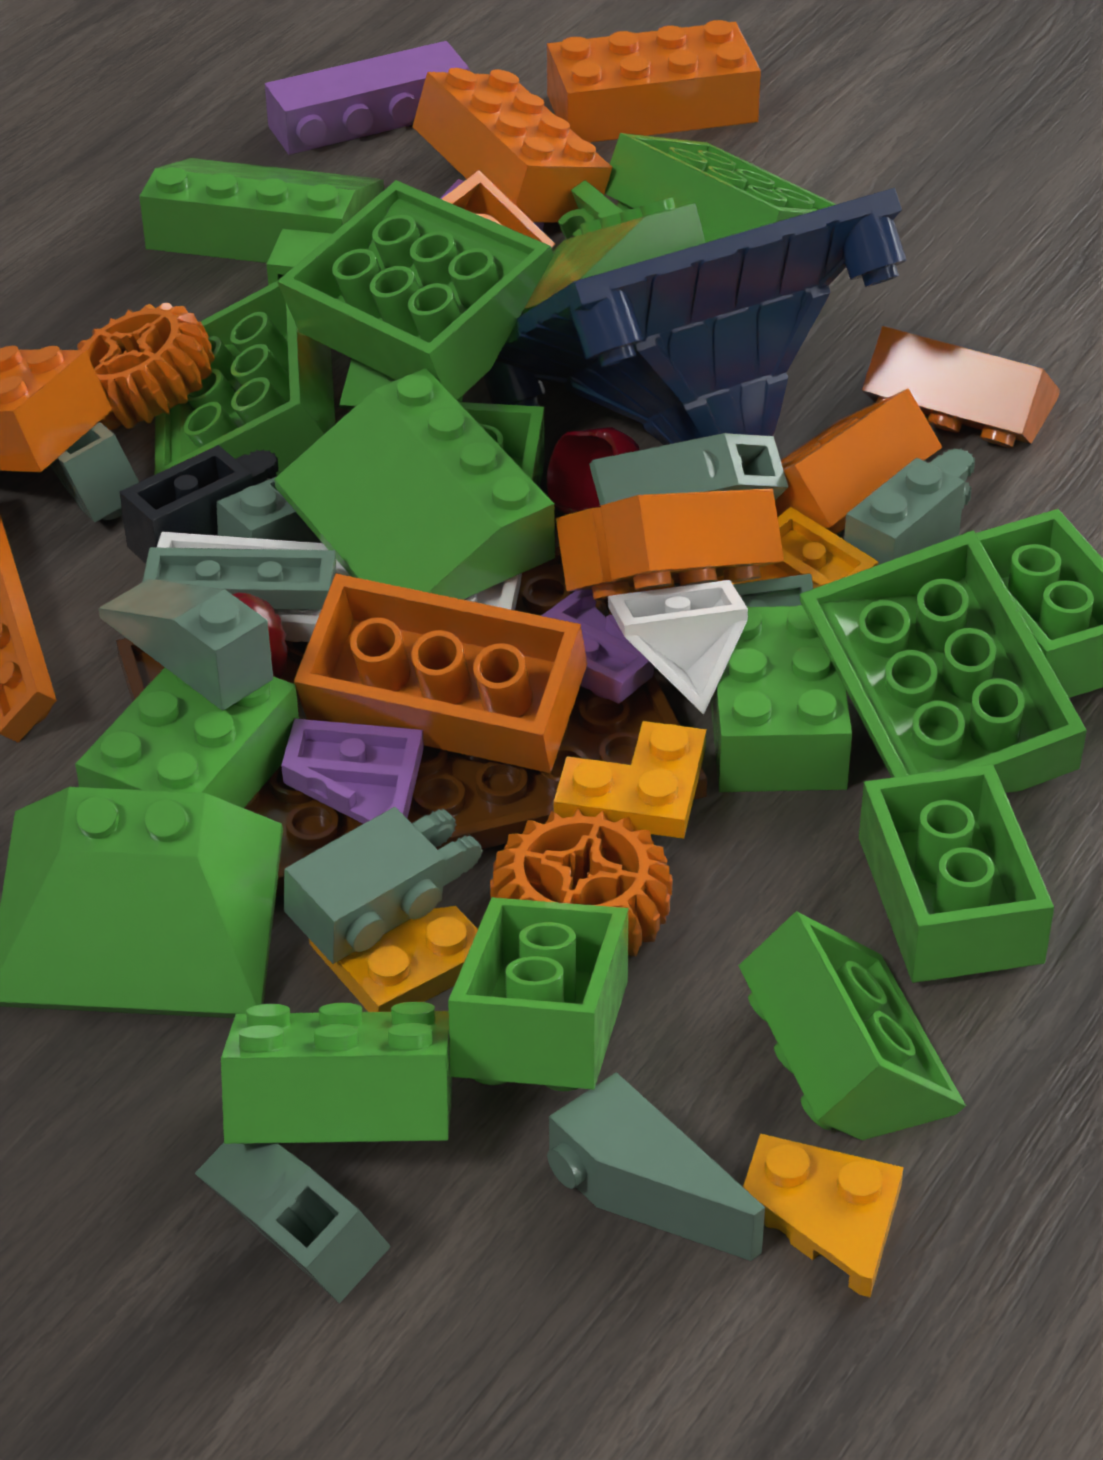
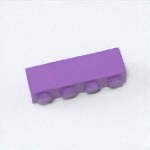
(353, 97)

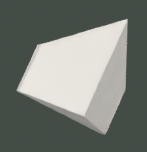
(684, 632)

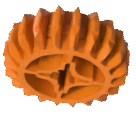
(149, 362)
(588, 864)

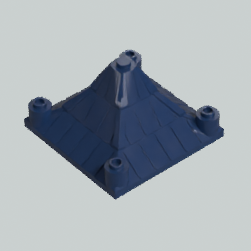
(701, 332)

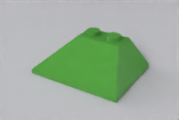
(138, 904)

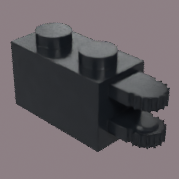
(187, 495)

